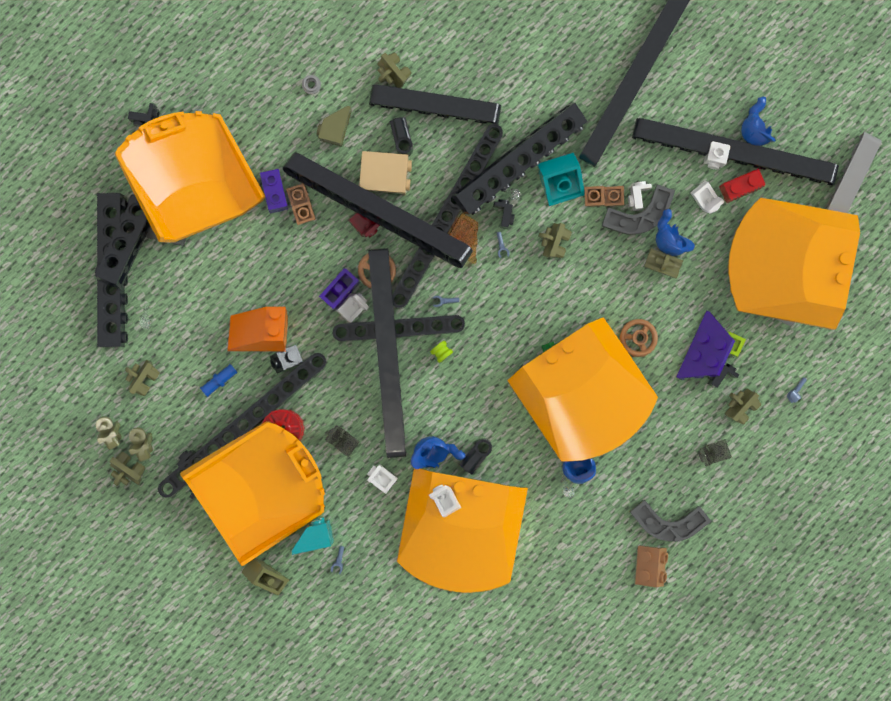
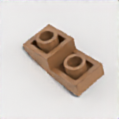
(604, 196)
(300, 204)

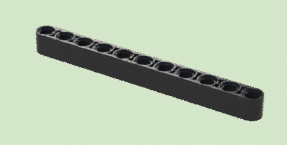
(633, 81)
(740, 152)
(467, 173)
(378, 210)
(387, 352)
(248, 415)

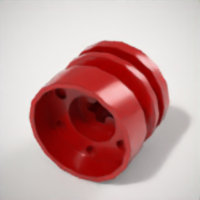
(288, 418)

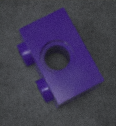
(274, 191)
(339, 288)

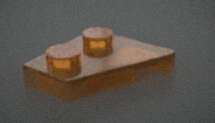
(466, 231)

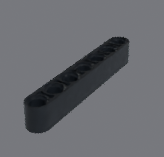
(433, 103)
(408, 330)

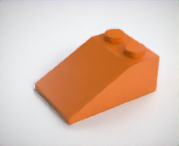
(259, 330)

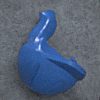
(753, 127)
(668, 238)
(431, 451)
(579, 471)

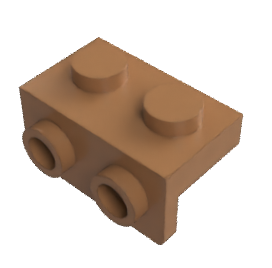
(651, 566)

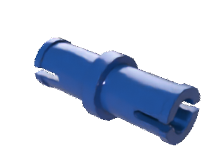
(218, 380)

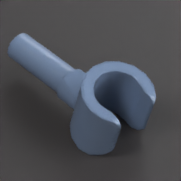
(501, 244)
(445, 300)
(793, 395)
(338, 560)

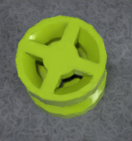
(441, 351)

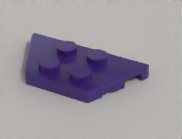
(707, 351)

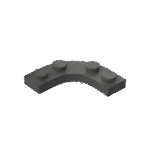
(641, 222)
(673, 530)

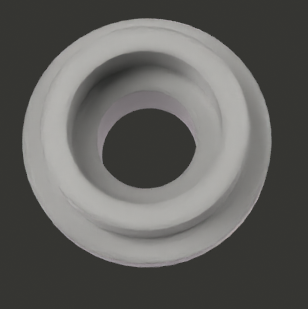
(311, 78)

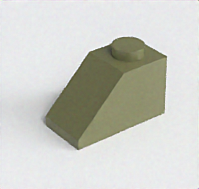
(334, 127)
(264, 576)

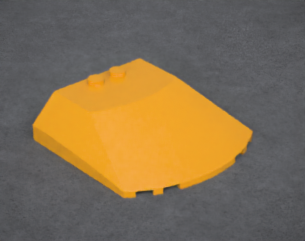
(187, 174)
(793, 262)
(585, 393)
(258, 489)
(469, 547)

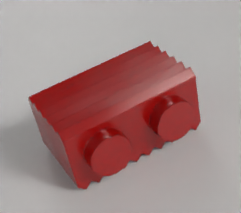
(742, 185)

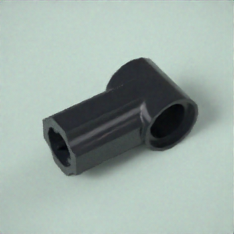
(401, 135)
(475, 457)

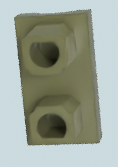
(390, 72)
(552, 239)
(663, 263)
(137, 385)
(740, 404)
(108, 432)
(140, 444)
(119, 464)

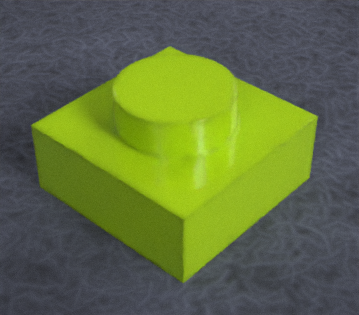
(739, 342)

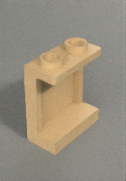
(385, 172)

